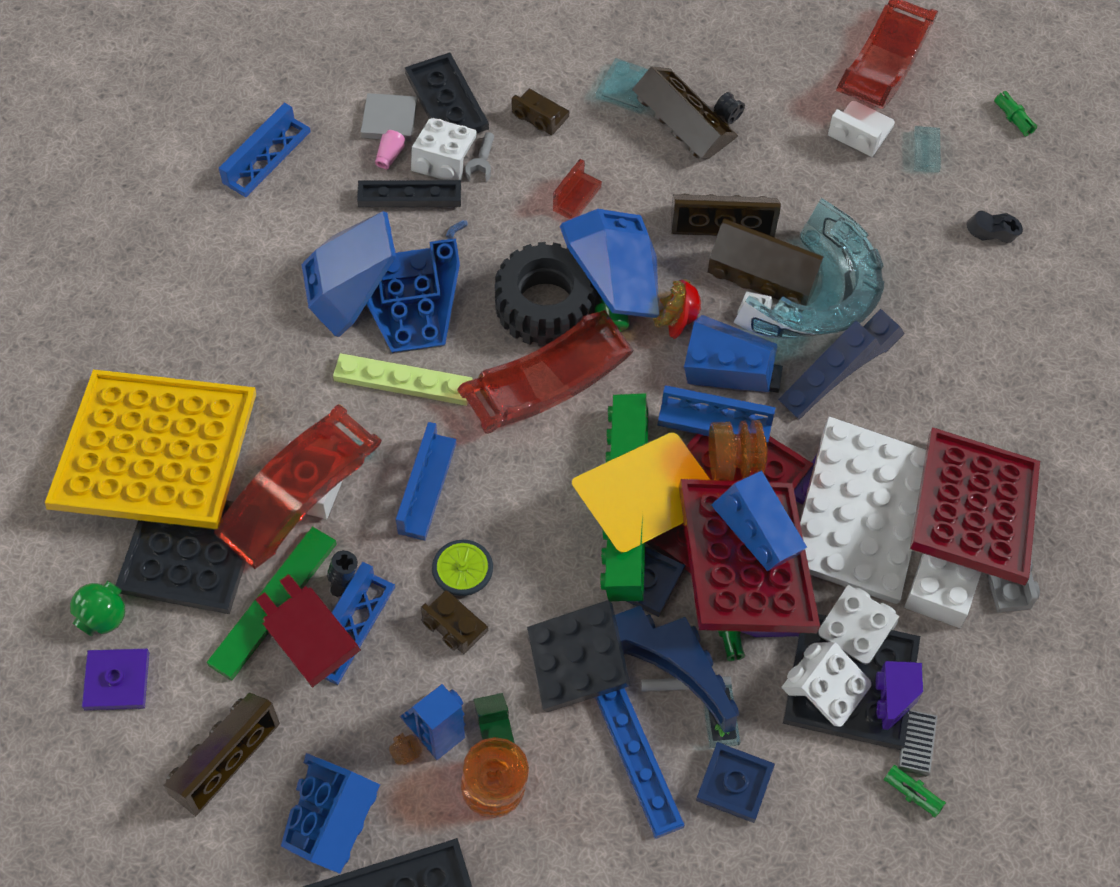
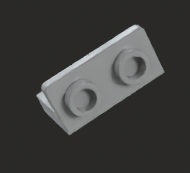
(1013, 596)

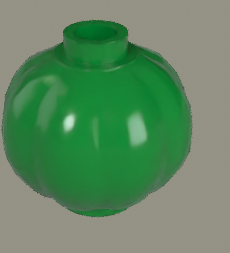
(97, 608)

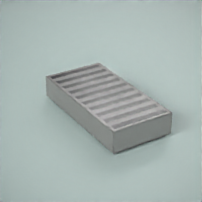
(919, 743)

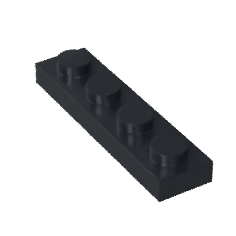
(409, 193)

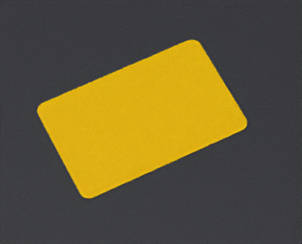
(639, 485)

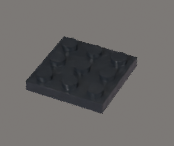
(578, 656)

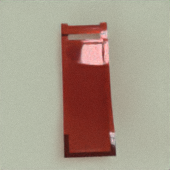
(887, 54)
(548, 374)
(293, 485)

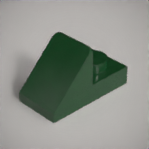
(493, 717)

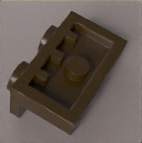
(539, 111)
(454, 622)

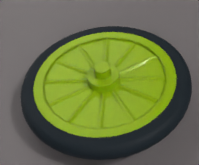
(462, 567)

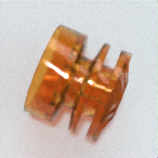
(741, 450)
(490, 761)

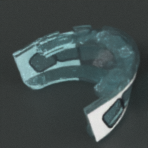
(849, 282)

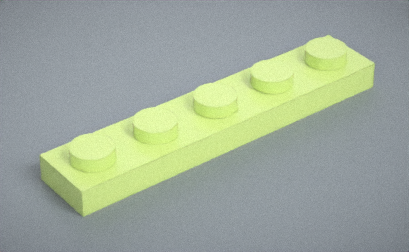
(399, 378)

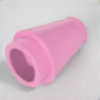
(390, 147)

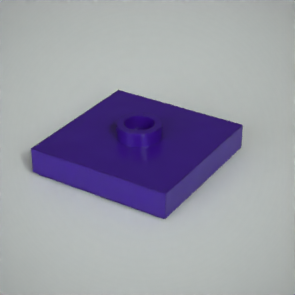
(115, 679)

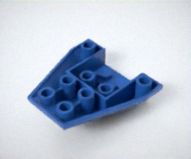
(617, 259)
(347, 271)
(417, 297)

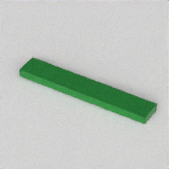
(249, 630)

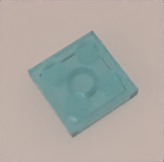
(618, 85)

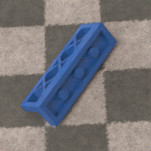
(257, 145)
(696, 418)
(425, 484)
(350, 603)

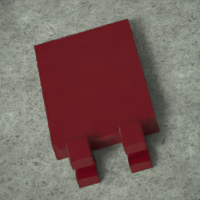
(307, 632)

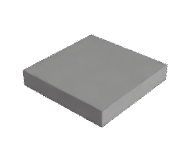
(388, 113)

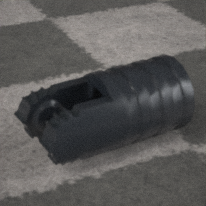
(341, 571)

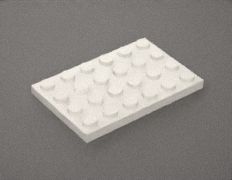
(862, 509)

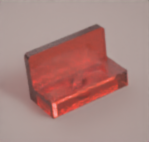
(575, 192)

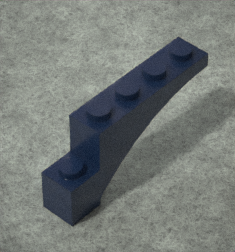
(847, 354)
(678, 652)

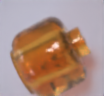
(405, 749)

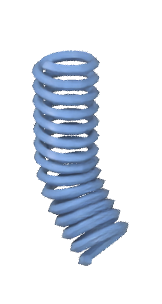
(456, 226)

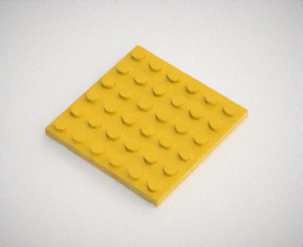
(152, 449)

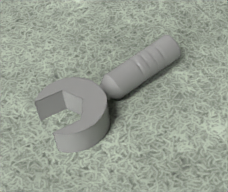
(480, 163)

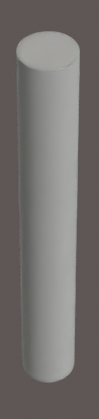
(670, 684)

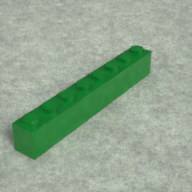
(629, 431)

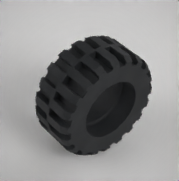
(542, 266)

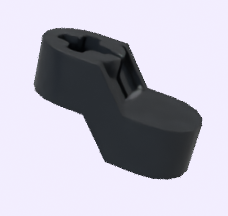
(998, 226)

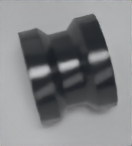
(729, 107)

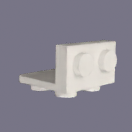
(860, 127)
(441, 149)
(858, 624)
(828, 681)

